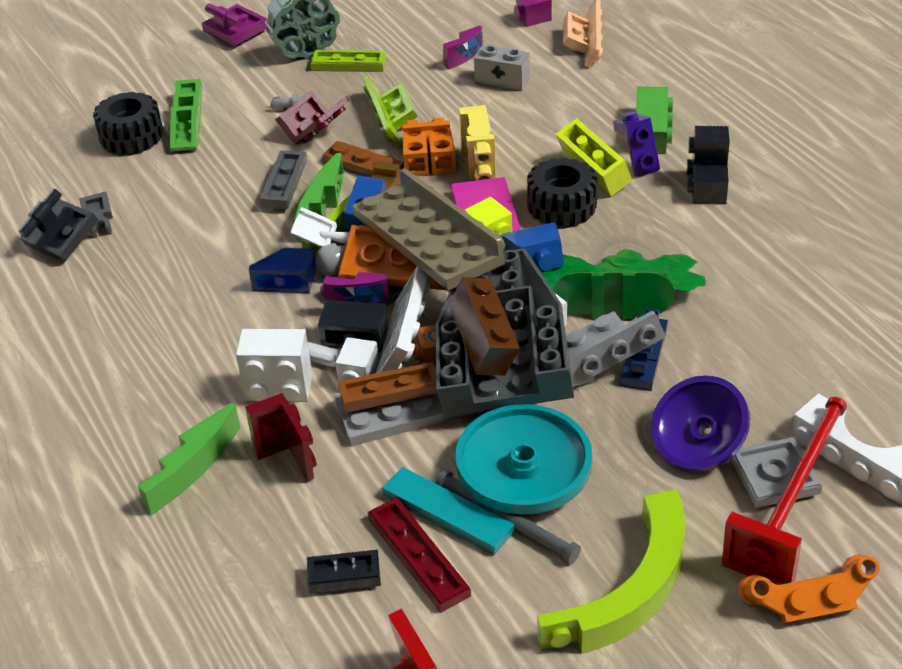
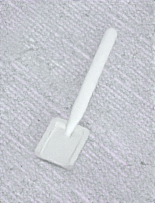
(316, 229)

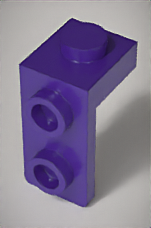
(640, 142)

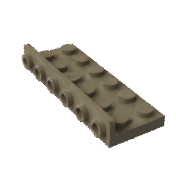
(432, 231)

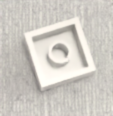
(274, 364)

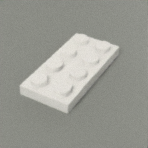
(403, 323)

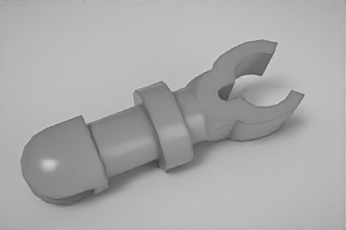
(280, 103)

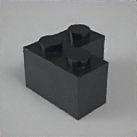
(709, 165)

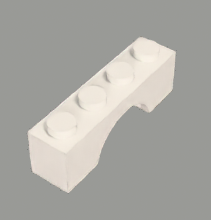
(873, 465)

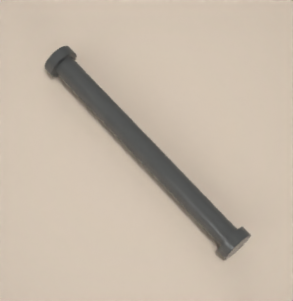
(569, 551)

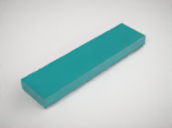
(449, 510)

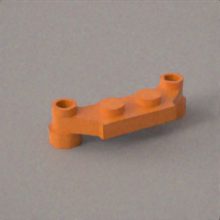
(812, 596)

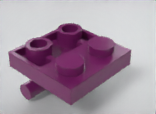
(233, 24)

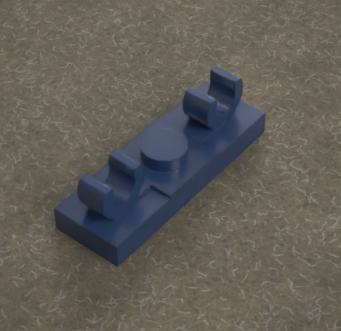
(641, 368)

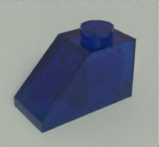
(284, 271)

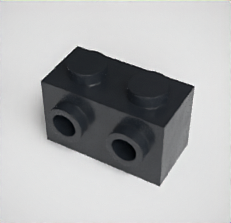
(352, 320)

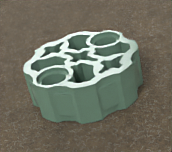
(289, 24)

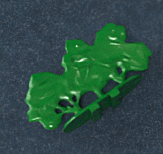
(622, 283)

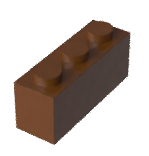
(483, 326)

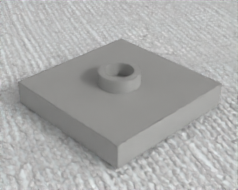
(768, 469)

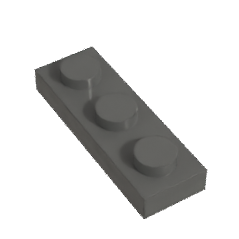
(283, 180)

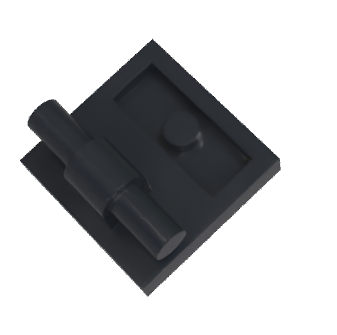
(56, 226)

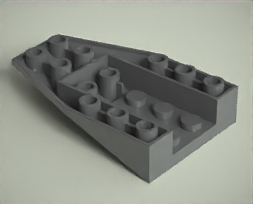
(542, 363)

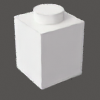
(357, 359)

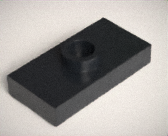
(343, 571)

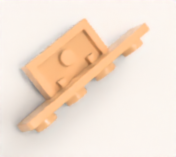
(585, 33)

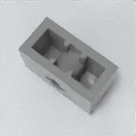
(502, 67)

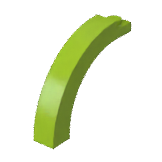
(638, 598)

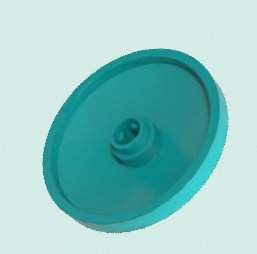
(524, 459)

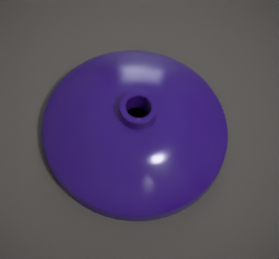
(690, 410)

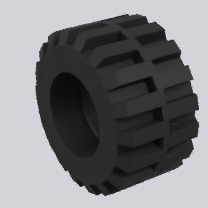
(128, 122)
(562, 192)

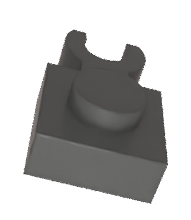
(100, 206)

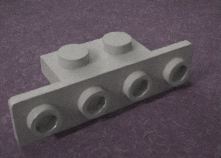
(609, 342)

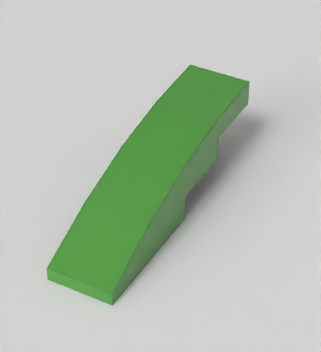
(186, 115)
(324, 189)
(186, 464)

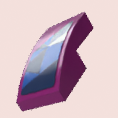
(464, 48)
(364, 288)

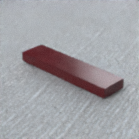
(419, 555)

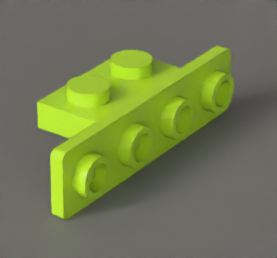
(391, 108)

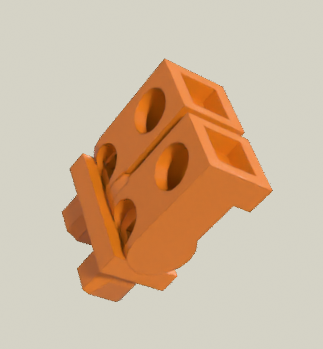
(426, 138)

